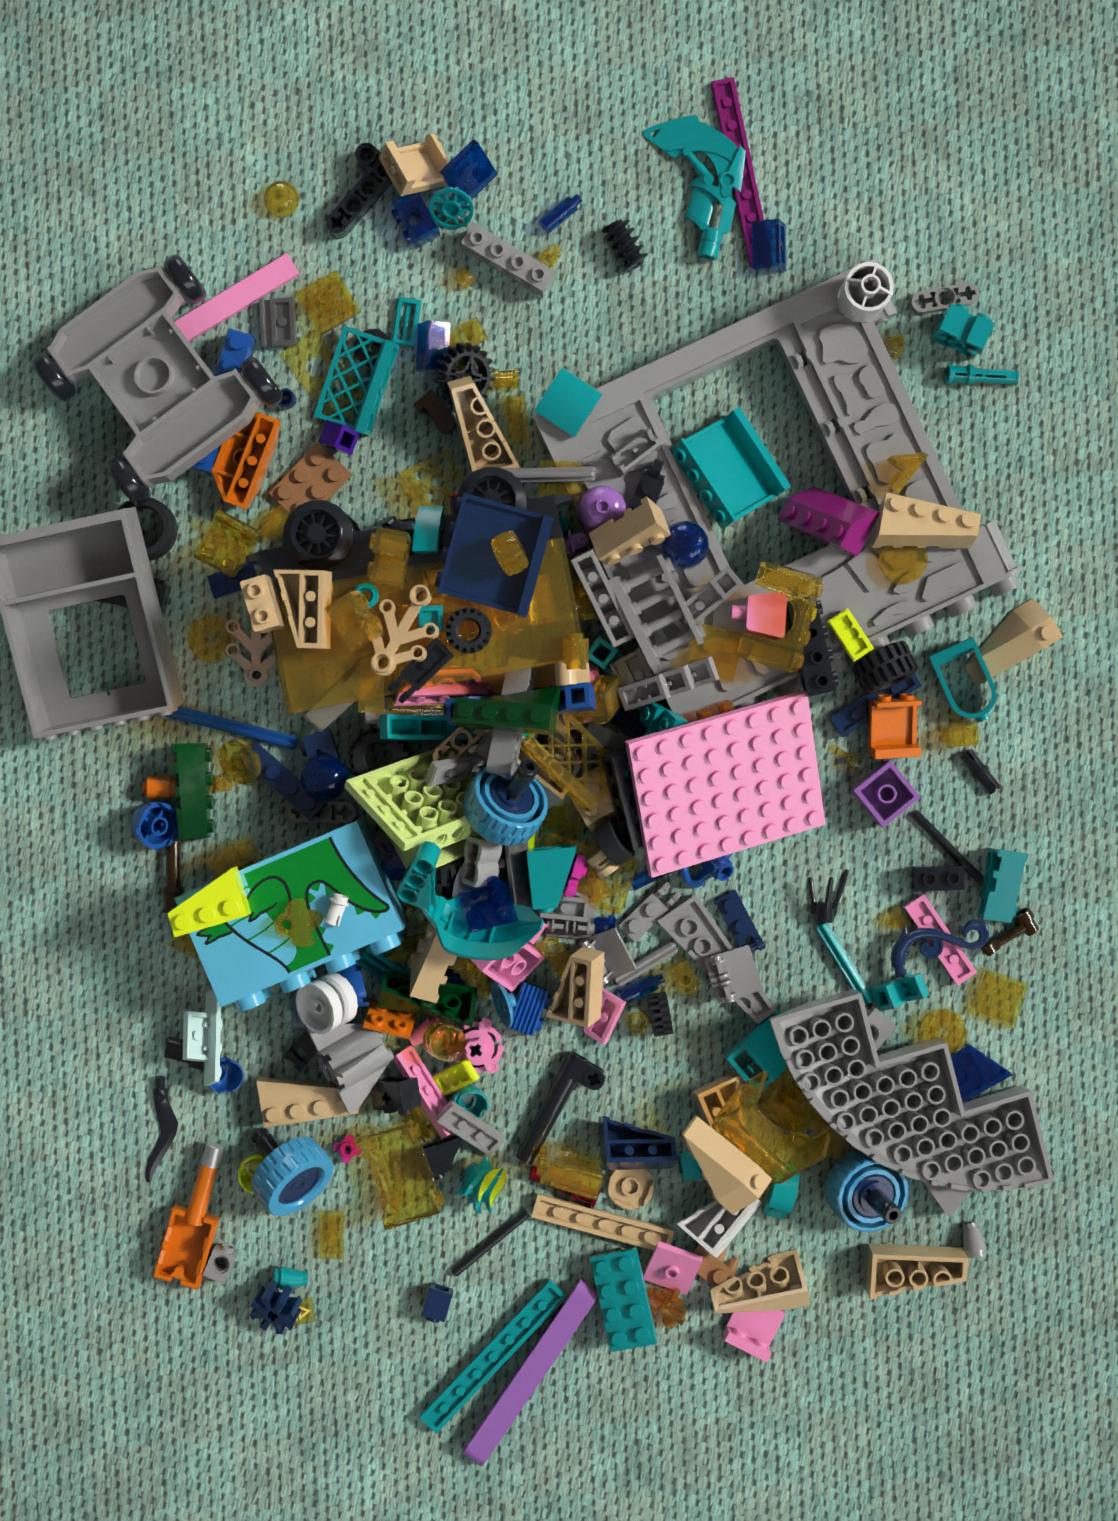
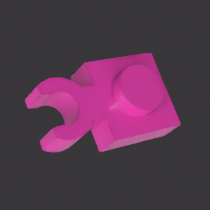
(577, 871)

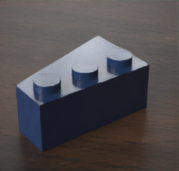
(634, 1148)

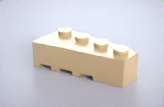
(923, 524)

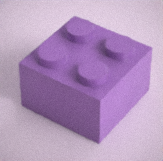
(885, 793)

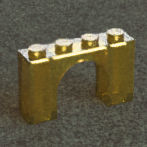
(802, 591)
(569, 1169)

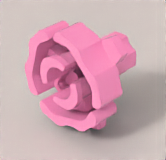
(487, 1045)

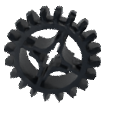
(466, 353)

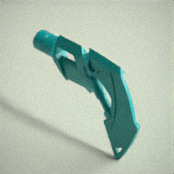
(690, 136)

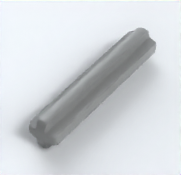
(648, 962)

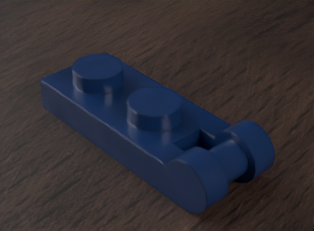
(739, 920)

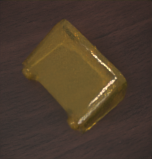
(401, 1172)

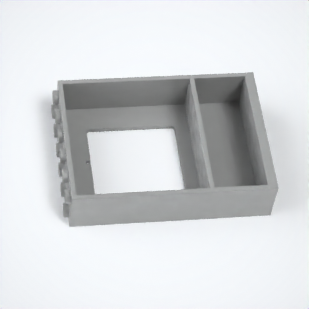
(73, 566)

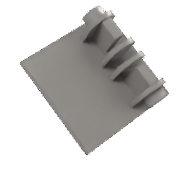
(572, 929)
(616, 956)
(733, 974)

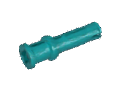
(969, 377)

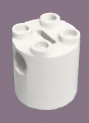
(865, 292)

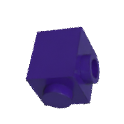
(338, 437)

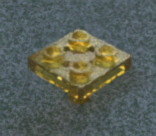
(323, 295)

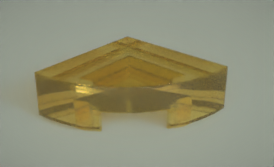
(896, 918)

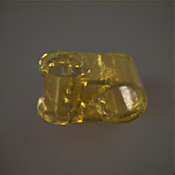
(558, 959)

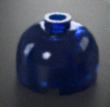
(686, 545)
(324, 777)

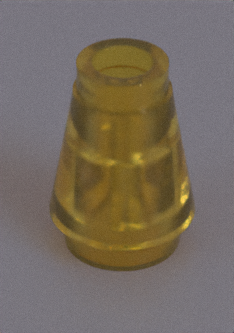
(894, 352)
(596, 888)

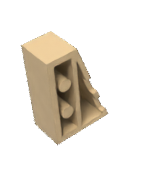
(305, 598)

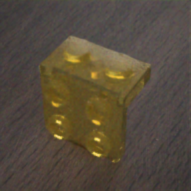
(227, 544)

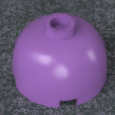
(600, 506)

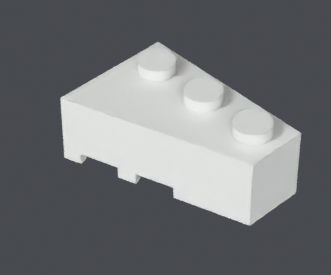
(715, 1226)

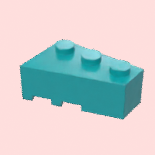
(1001, 884)

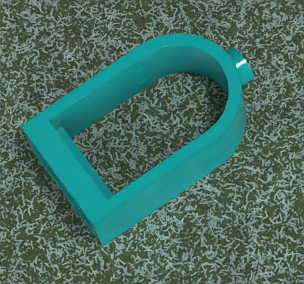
(956, 651)

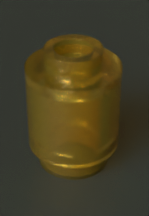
(274, 522)
(575, 651)

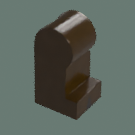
(443, 418)

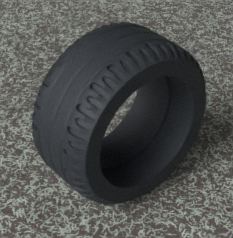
(170, 527)

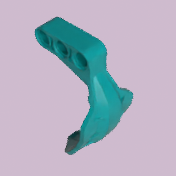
(449, 918)

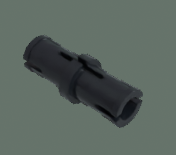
(980, 771)

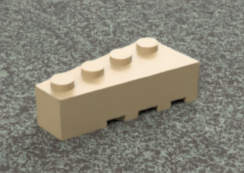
(478, 429)
(297, 1101)
(912, 1267)

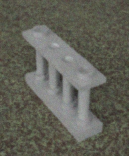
(643, 630)

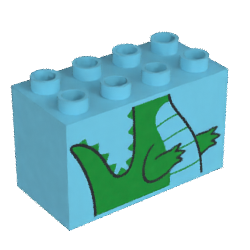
(248, 953)

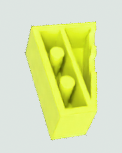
(212, 905)

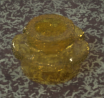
(465, 278)

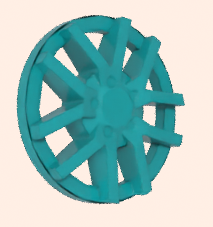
(451, 207)

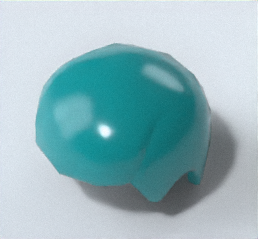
(468, 1093)

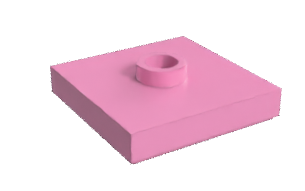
(672, 1267)

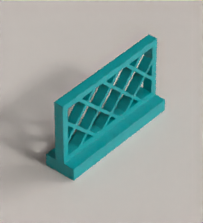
(376, 386)

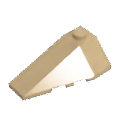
(730, 1173)
(768, 1287)

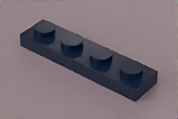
(858, 711)
(286, 783)

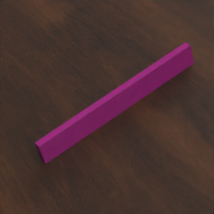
(732, 126)

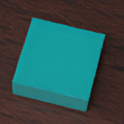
(431, 614)

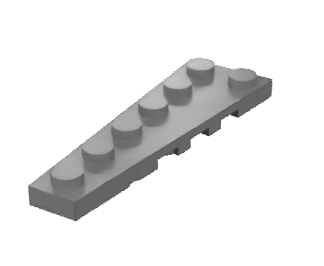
(702, 938)

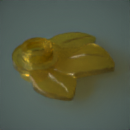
(302, 923)

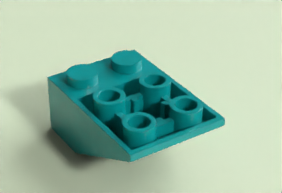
(758, 1053)

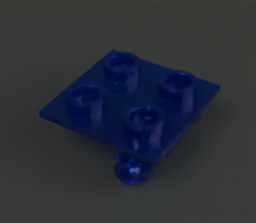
(488, 906)

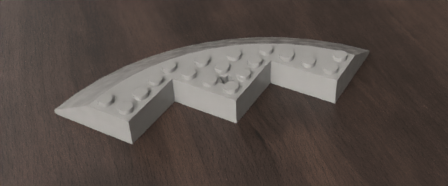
(907, 1115)

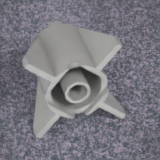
(352, 1060)

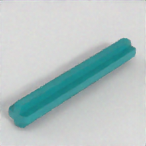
(843, 961)

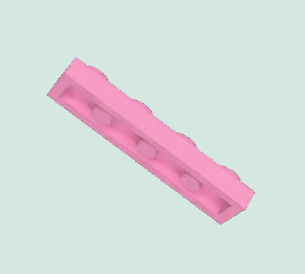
(952, 956)
(431, 1097)

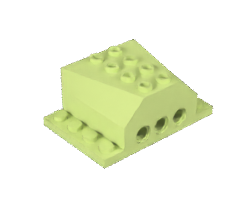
(414, 810)

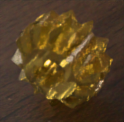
(510, 553)
(583, 603)

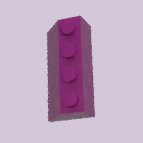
(829, 519)

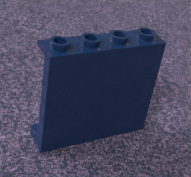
(471, 564)

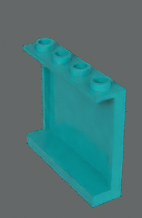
(730, 468)

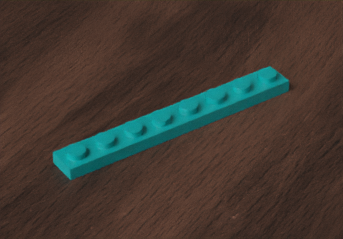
(493, 1356)

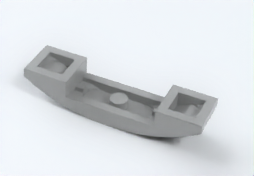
(704, 602)

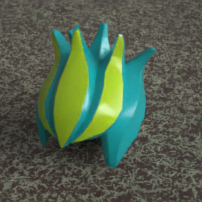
(482, 1184)

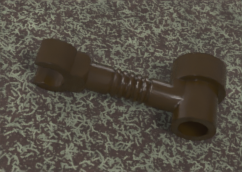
(1025, 924)

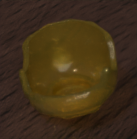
(281, 199)

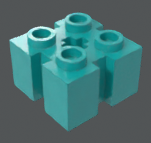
(963, 330)

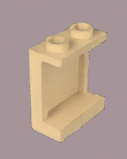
(415, 166)
(263, 604)

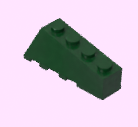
(515, 712)
(194, 790)
(454, 1002)

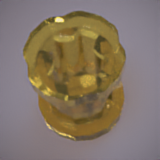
(506, 379)

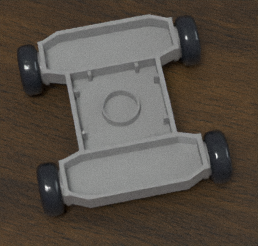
(154, 377)

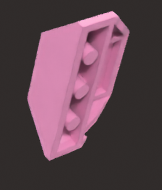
(437, 694)

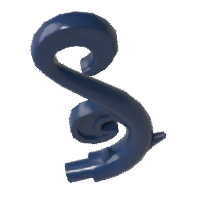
(935, 949)

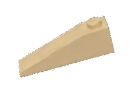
(1017, 638)

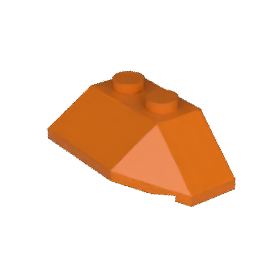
(245, 460)

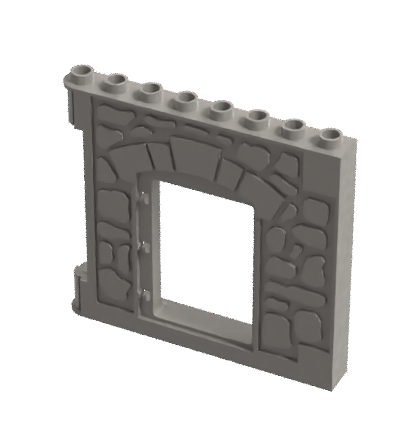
(844, 381)

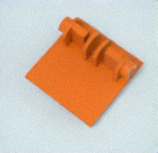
(389, 1021)

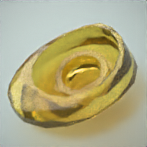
(444, 1042)

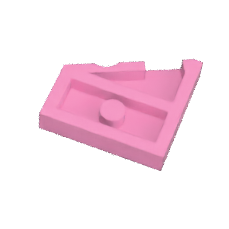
(610, 1012)

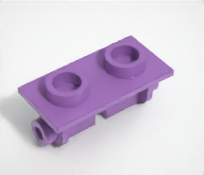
(576, 543)

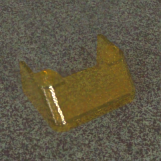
(763, 1142)

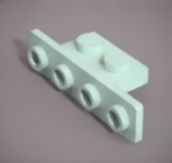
(202, 1038)

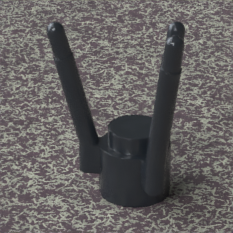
(825, 911)

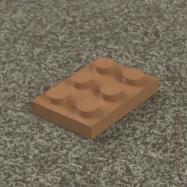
(312, 478)

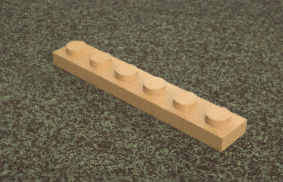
(600, 1222)

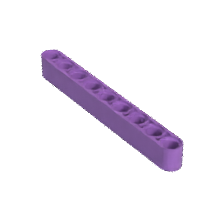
(530, 1374)

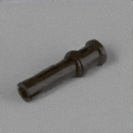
(173, 870)

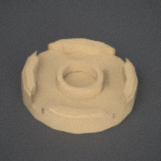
(630, 1181)

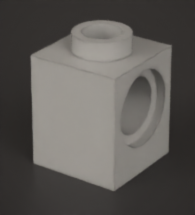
(214, 1270)

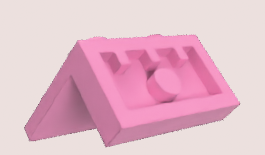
(753, 1331)

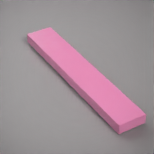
(237, 297)

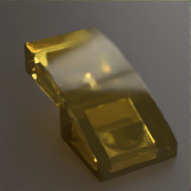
(468, 332)

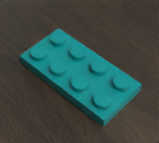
(623, 1299)

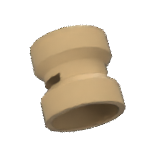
(604, 868)

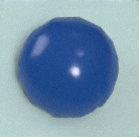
(231, 1076)

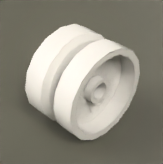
(326, 1003)

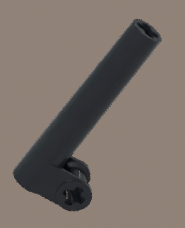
(574, 1070)

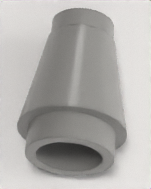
(972, 1240)

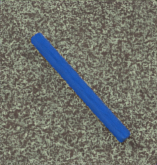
(235, 727)

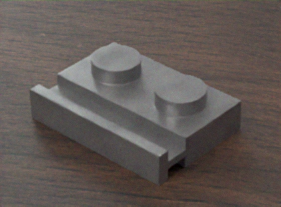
(278, 322)
(632, 667)

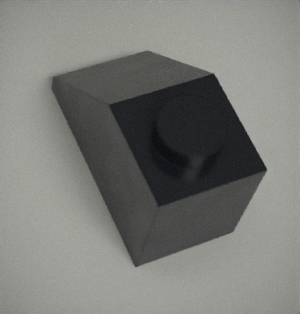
(441, 1155)

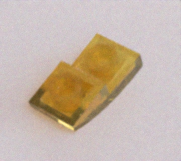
(474, 977)

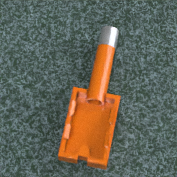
(191, 1229)

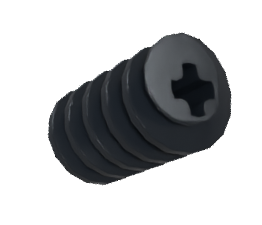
(625, 245)

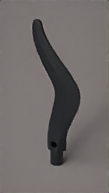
(168, 1126)

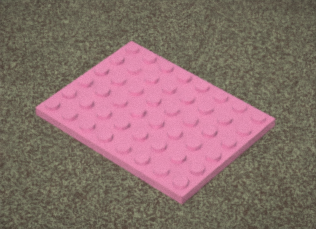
(726, 783)

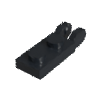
(421, 672)

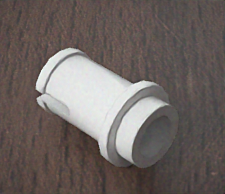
(336, 909)

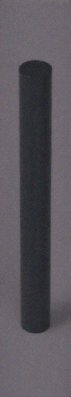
(947, 846)
(490, 1243)

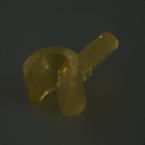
(849, 757)

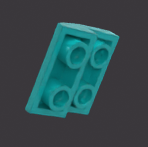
(568, 402)

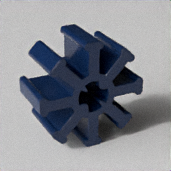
(276, 1307)

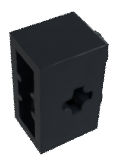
(938, 877)
(396, 1094)

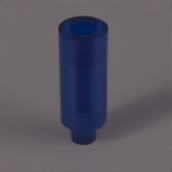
(560, 213)
(641, 988)

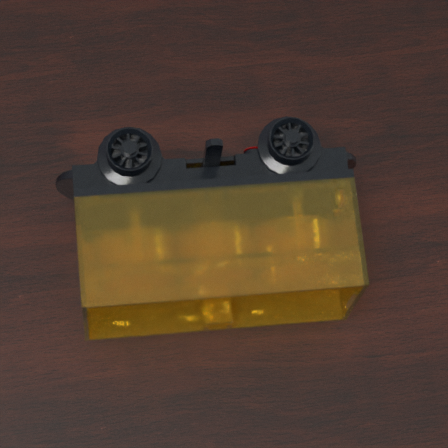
(328, 539)

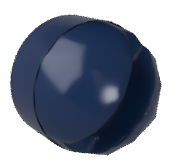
(284, 404)

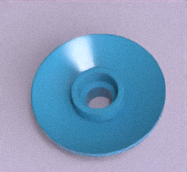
(503, 1003)

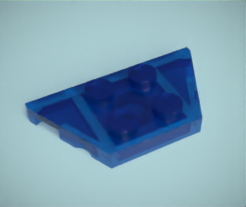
(976, 1071)

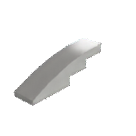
(668, 683)

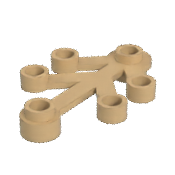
(399, 634)

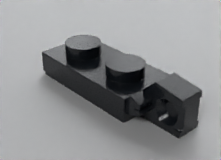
(649, 485)

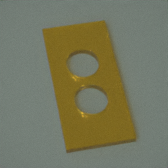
(314, 346)

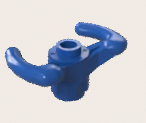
(718, 868)

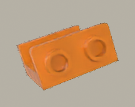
(893, 726)

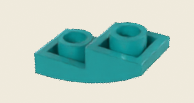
(428, 528)

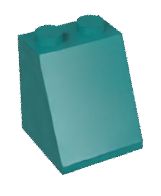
(548, 874)

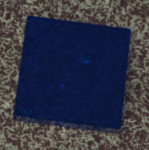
(469, 170)

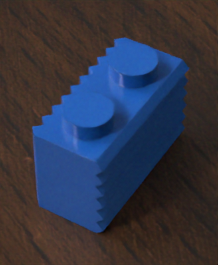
(529, 1006)

